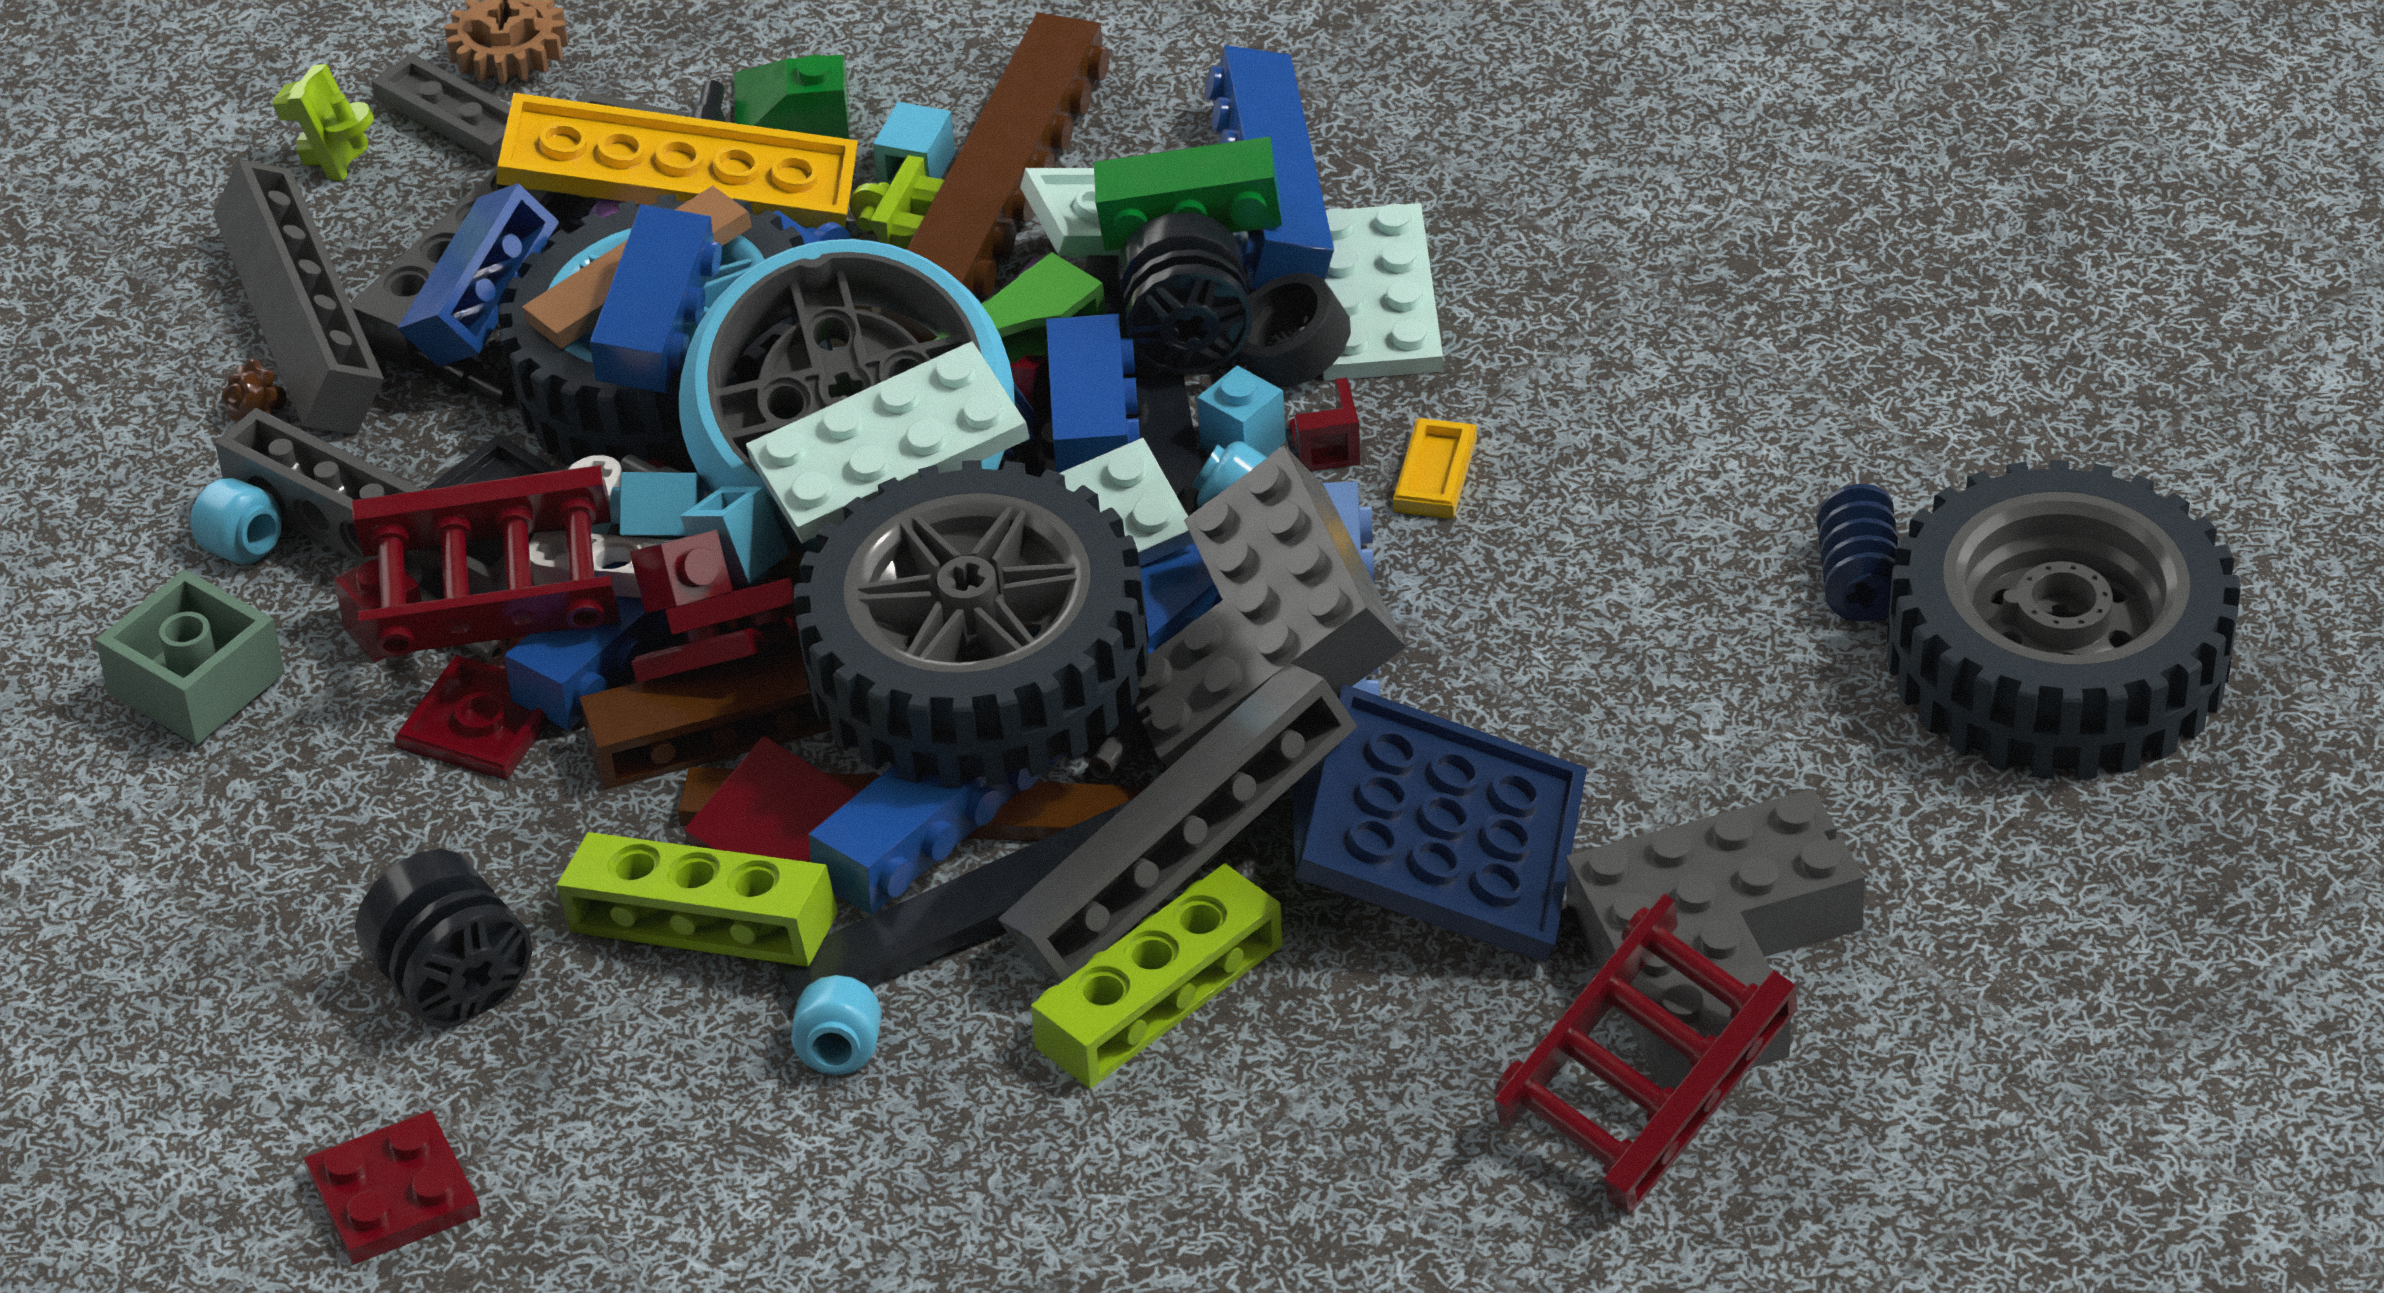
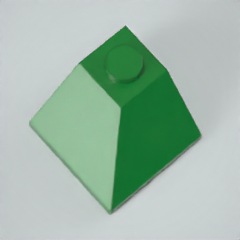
(795, 95)

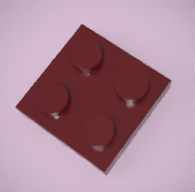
(705, 617)
(392, 1187)

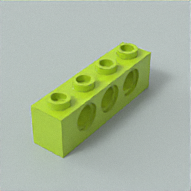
(698, 898)
(1156, 975)

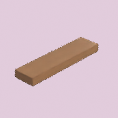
(577, 301)

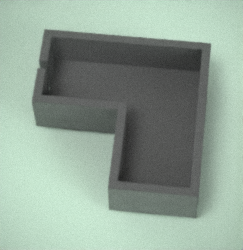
(1287, 596)
(1740, 891)

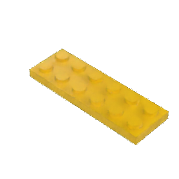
(651, 154)

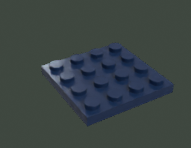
(1444, 825)

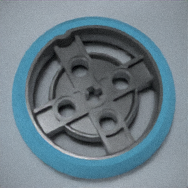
(818, 288)

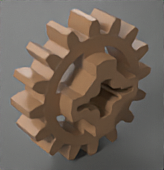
(506, 37)

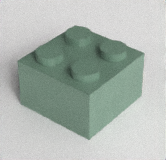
(190, 656)

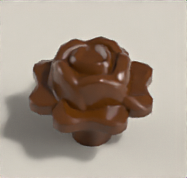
(250, 389)

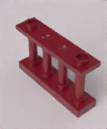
(477, 513)
(1672, 1114)

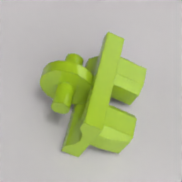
(329, 123)
(896, 208)

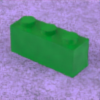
(1220, 181)

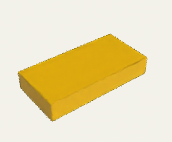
(1435, 468)

